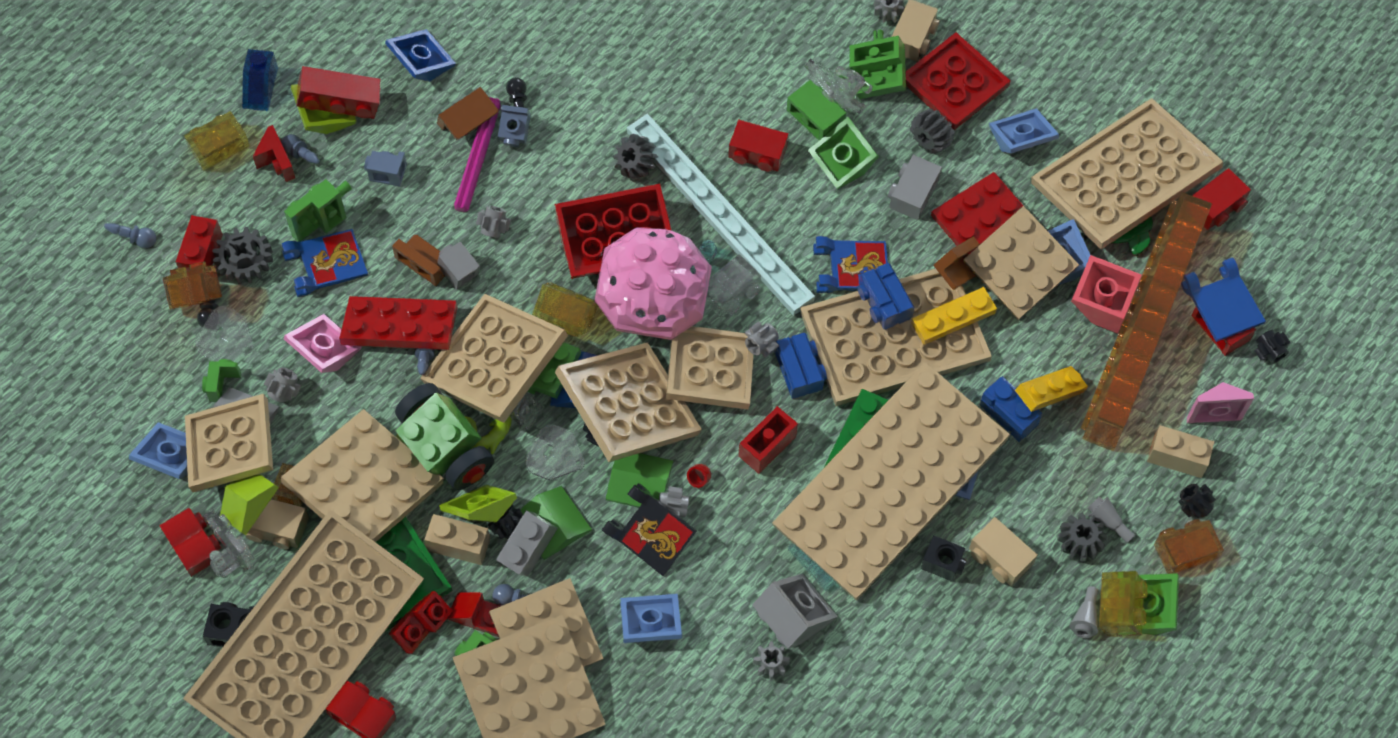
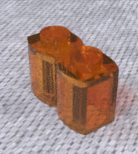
(191, 286)
(1188, 546)

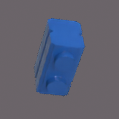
(886, 296)
(799, 365)
(1009, 409)

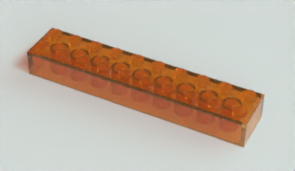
(1144, 321)

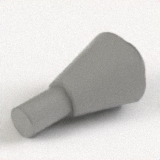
(1107, 514)
(1085, 621)

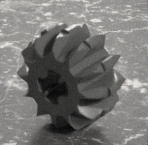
(932, 131)
(628, 163)
(1080, 545)

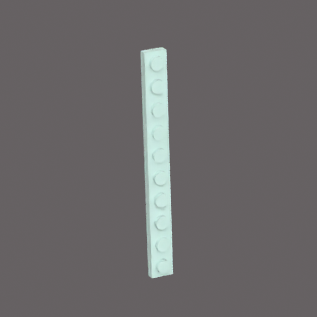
(723, 217)

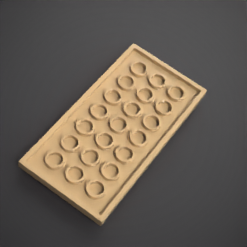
(890, 480)
(305, 635)

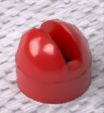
(699, 475)

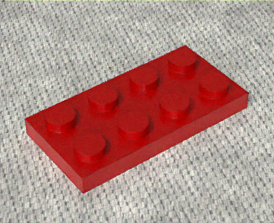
(398, 322)

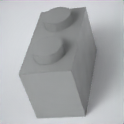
(915, 187)
(526, 543)

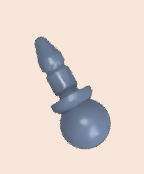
(298, 148)
(142, 237)
(423, 357)
(505, 594)

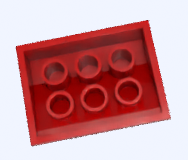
(598, 221)

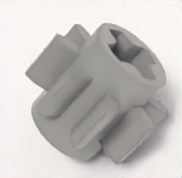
(888, 9)
(493, 221)
(761, 339)
(282, 384)
(675, 501)
(771, 668)

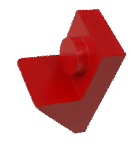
(272, 152)
(473, 611)

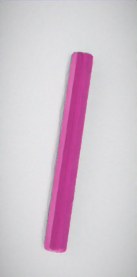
(475, 162)

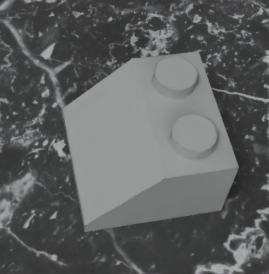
(793, 610)

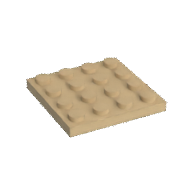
(495, 357)
(626, 401)
(362, 477)
(530, 685)

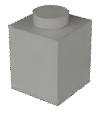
(457, 264)

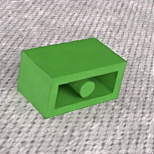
(815, 110)

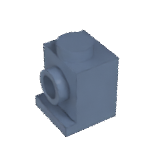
(520, 133)
(386, 167)

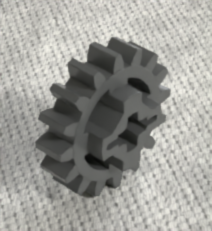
(242, 255)

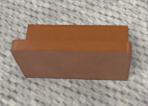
(467, 114)
(419, 257)
(952, 266)

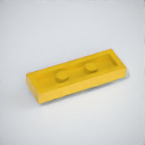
(953, 315)
(1051, 388)

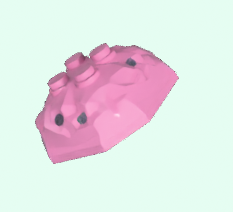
(653, 283)

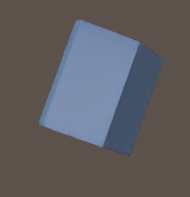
(1022, 131)
(1071, 240)
(163, 451)
(650, 618)

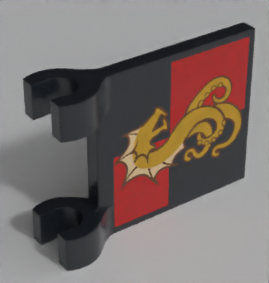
(652, 532)

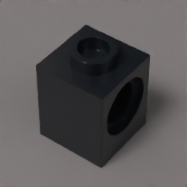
(940, 547)

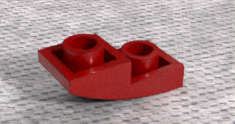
(419, 621)

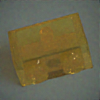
(216, 140)
(565, 308)
(1122, 603)

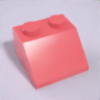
(1105, 293)

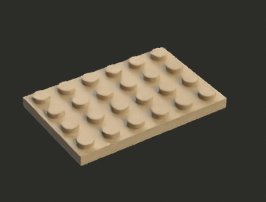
(1126, 173)
(867, 357)

